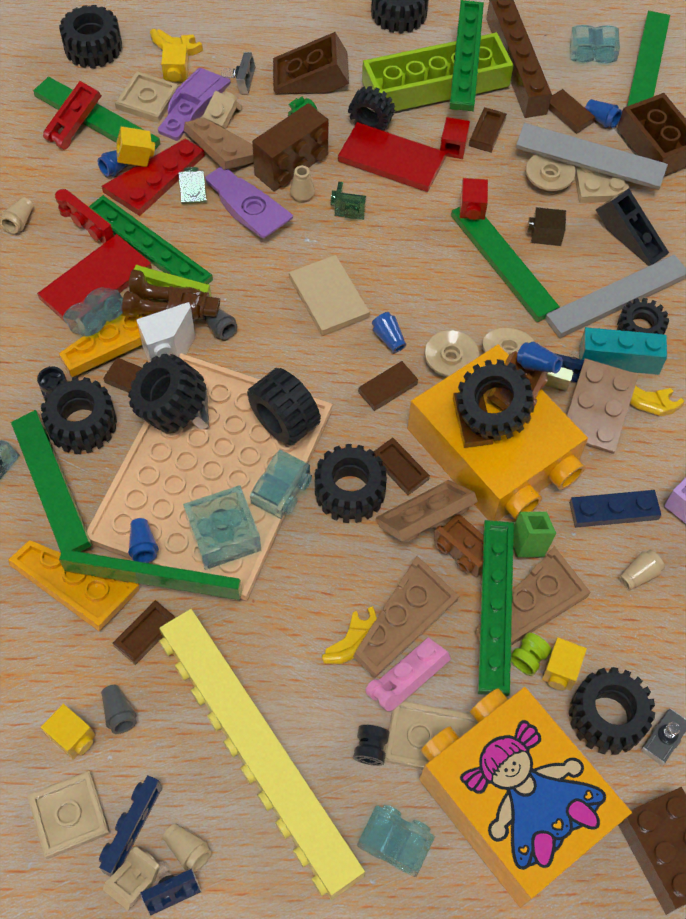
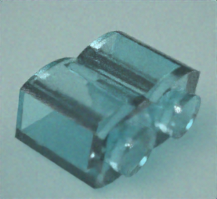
(594, 44)
(91, 315)
(280, 484)
(396, 840)

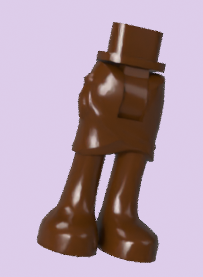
(140, 289)

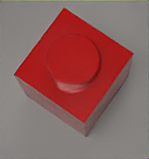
(455, 137)
(473, 198)

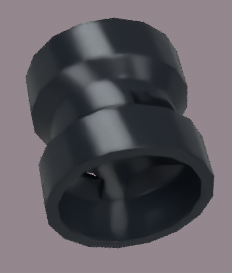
(49, 377)
(371, 745)

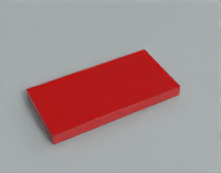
(392, 156)
(104, 267)

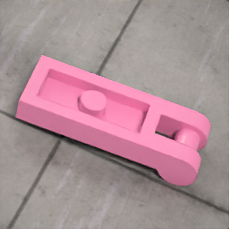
(408, 675)

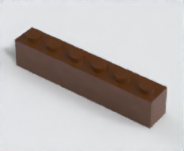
(527, 75)

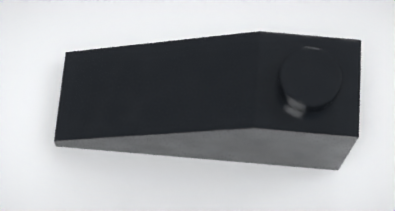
(632, 227)

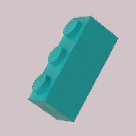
(625, 349)

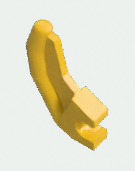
(160, 37)
(655, 402)
(345, 649)

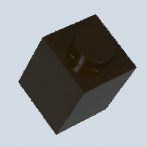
(547, 226)

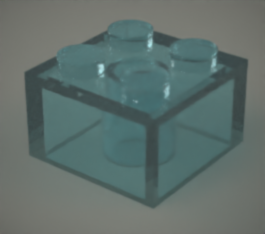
(222, 527)

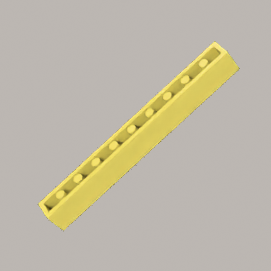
(263, 756)

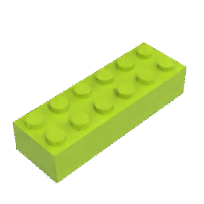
(427, 73)

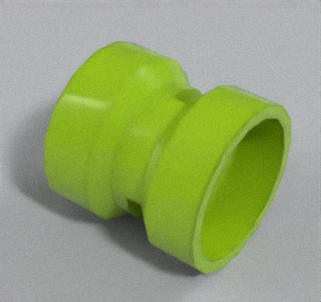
(530, 654)

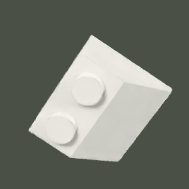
(167, 331)

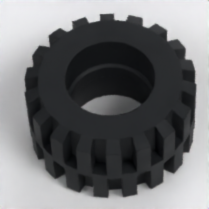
(399, 14)
(90, 36)
(493, 377)
(167, 393)
(73, 397)
(284, 406)
(354, 463)
(624, 691)

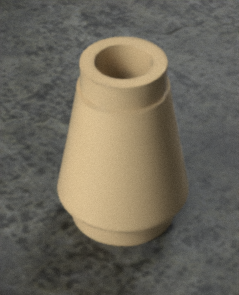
(302, 185)
(16, 216)
(642, 569)
(187, 848)

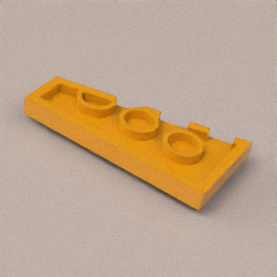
(111, 341)
(87, 596)

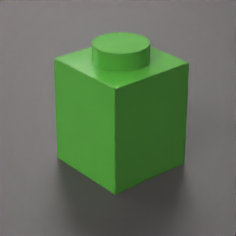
(533, 534)

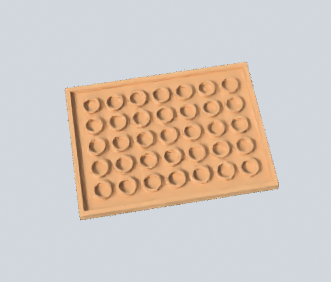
(193, 463)

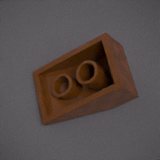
(312, 67)

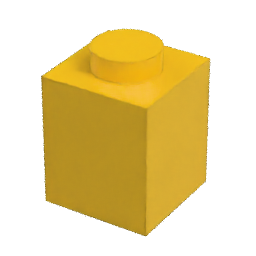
(175, 62)
(134, 146)
(564, 664)
(68, 732)

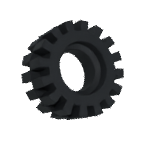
(376, 101)
(644, 311)

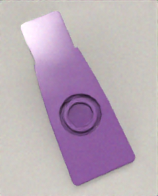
(191, 101)
(248, 203)

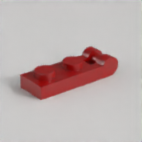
(71, 115)
(83, 216)

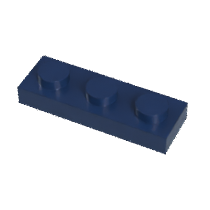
(615, 508)
(130, 825)

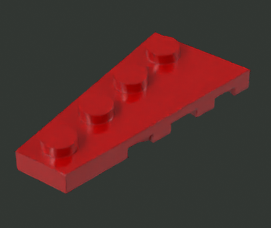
(145, 185)

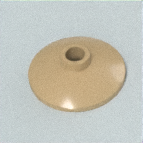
(549, 173)
(508, 338)
(450, 344)

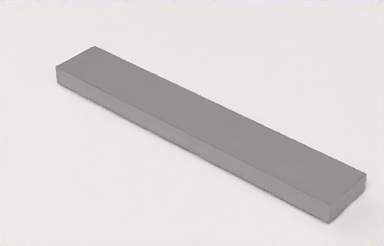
(591, 156)
(616, 296)

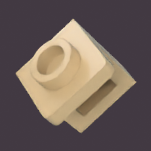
(221, 108)
(132, 878)

